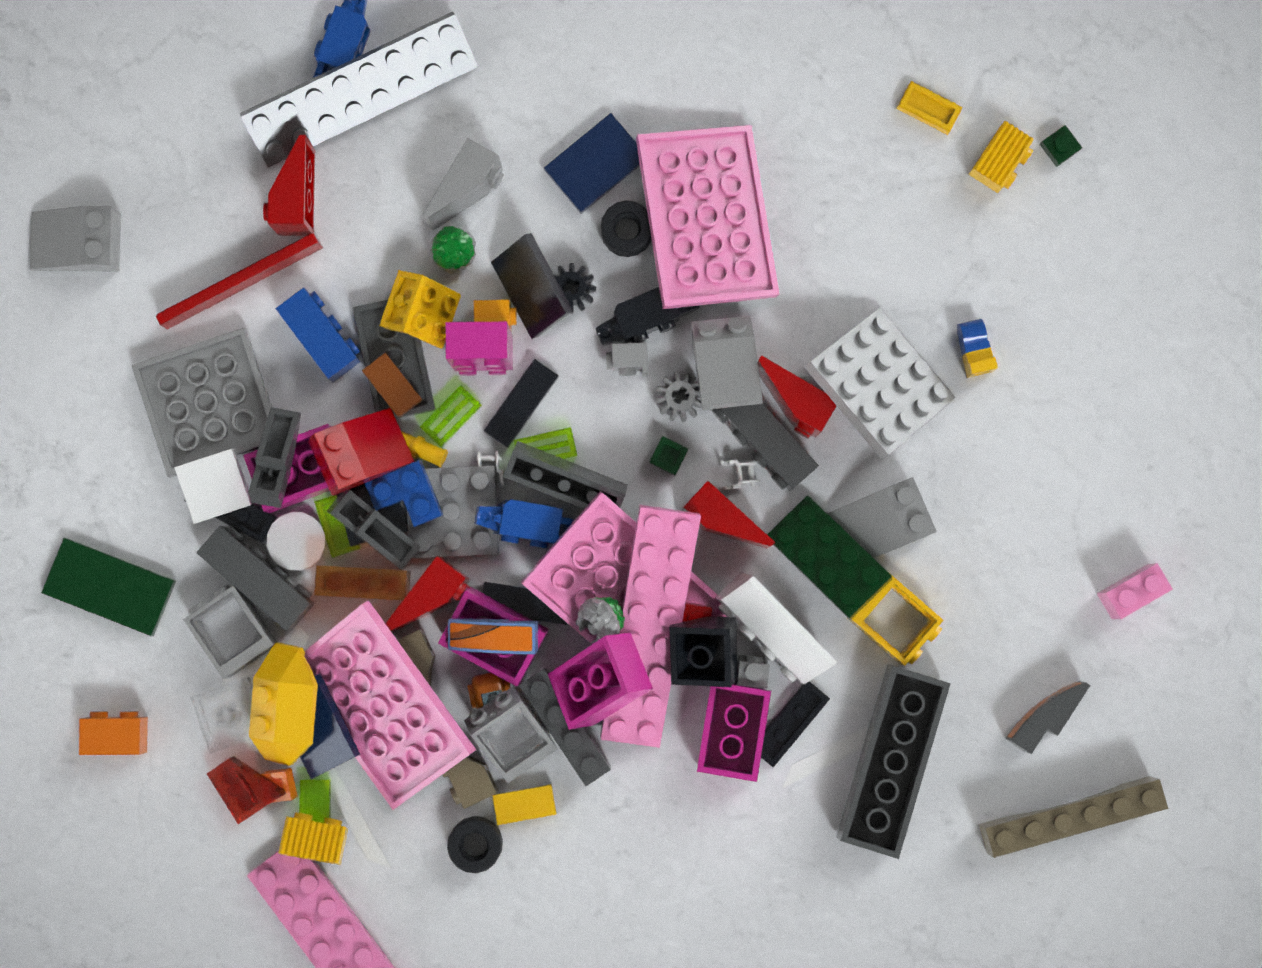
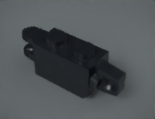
(640, 317)

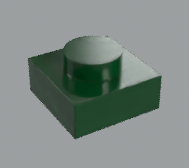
(1060, 145)
(668, 455)

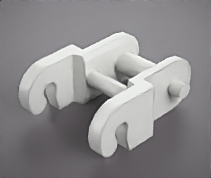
(487, 458)
(750, 465)

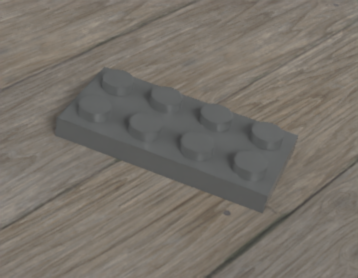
(401, 348)

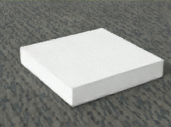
(213, 486)

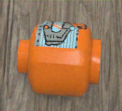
(485, 689)

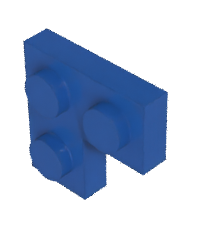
(406, 485)

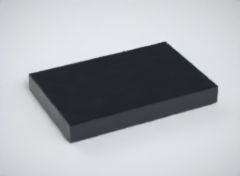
(531, 286)

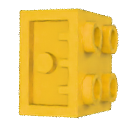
(420, 308)

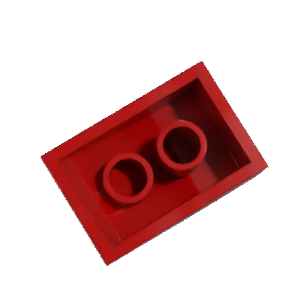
(293, 193)
(800, 401)
(360, 450)
(724, 518)
(435, 589)

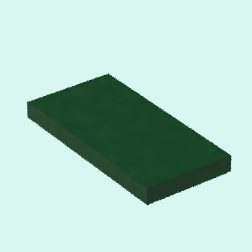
(108, 587)

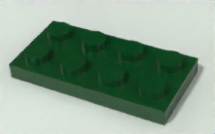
(829, 557)

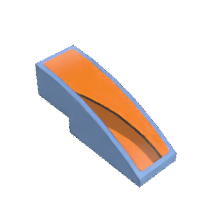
(493, 636)

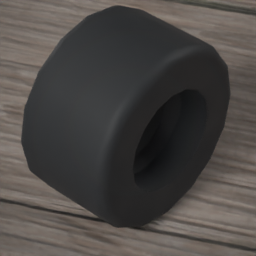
(620, 211)
(456, 849)

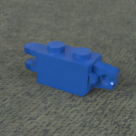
(344, 36)
(523, 520)

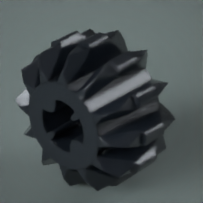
(576, 278)

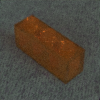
(362, 582)

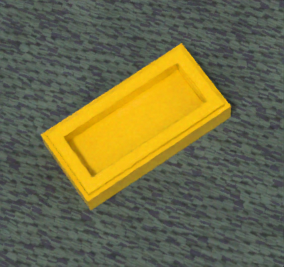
(929, 108)
(524, 804)

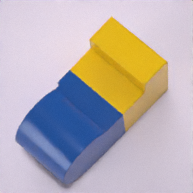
(975, 348)

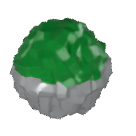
(453, 249)
(601, 617)

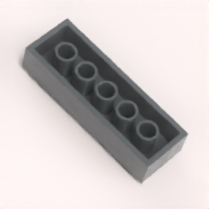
(893, 761)

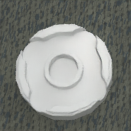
(296, 541)

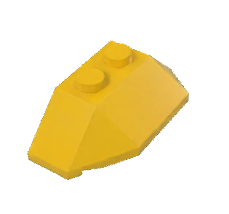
(283, 705)

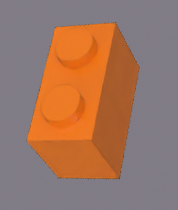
(113, 734)

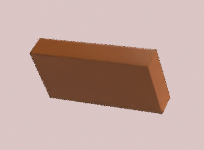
(392, 385)

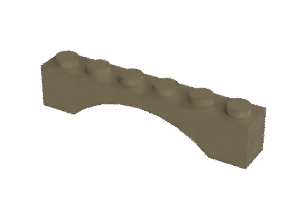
(469, 777)
(1073, 818)

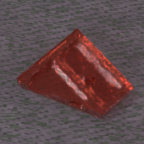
(243, 788)

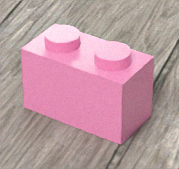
(1134, 591)

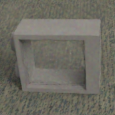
(227, 628)
(510, 734)

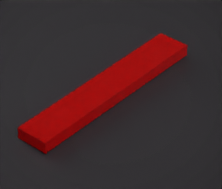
(239, 281)

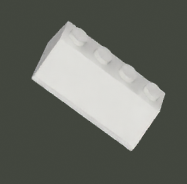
(774, 629)

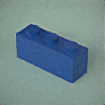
(319, 334)

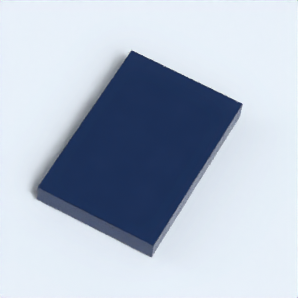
(594, 163)
(331, 737)

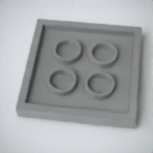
(458, 494)

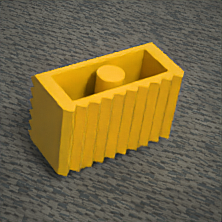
(1001, 157)
(313, 839)

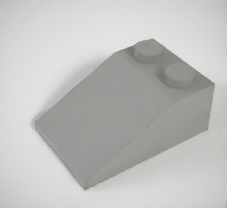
(466, 182)
(76, 239)
(726, 362)
(886, 518)

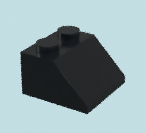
(704, 652)

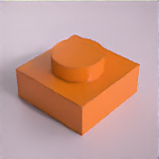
(284, 779)

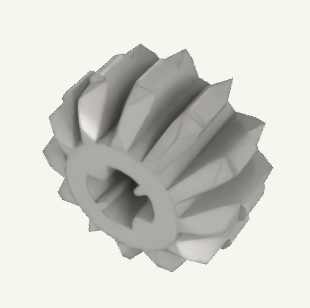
(674, 388)

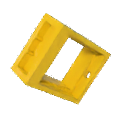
(928, 632)

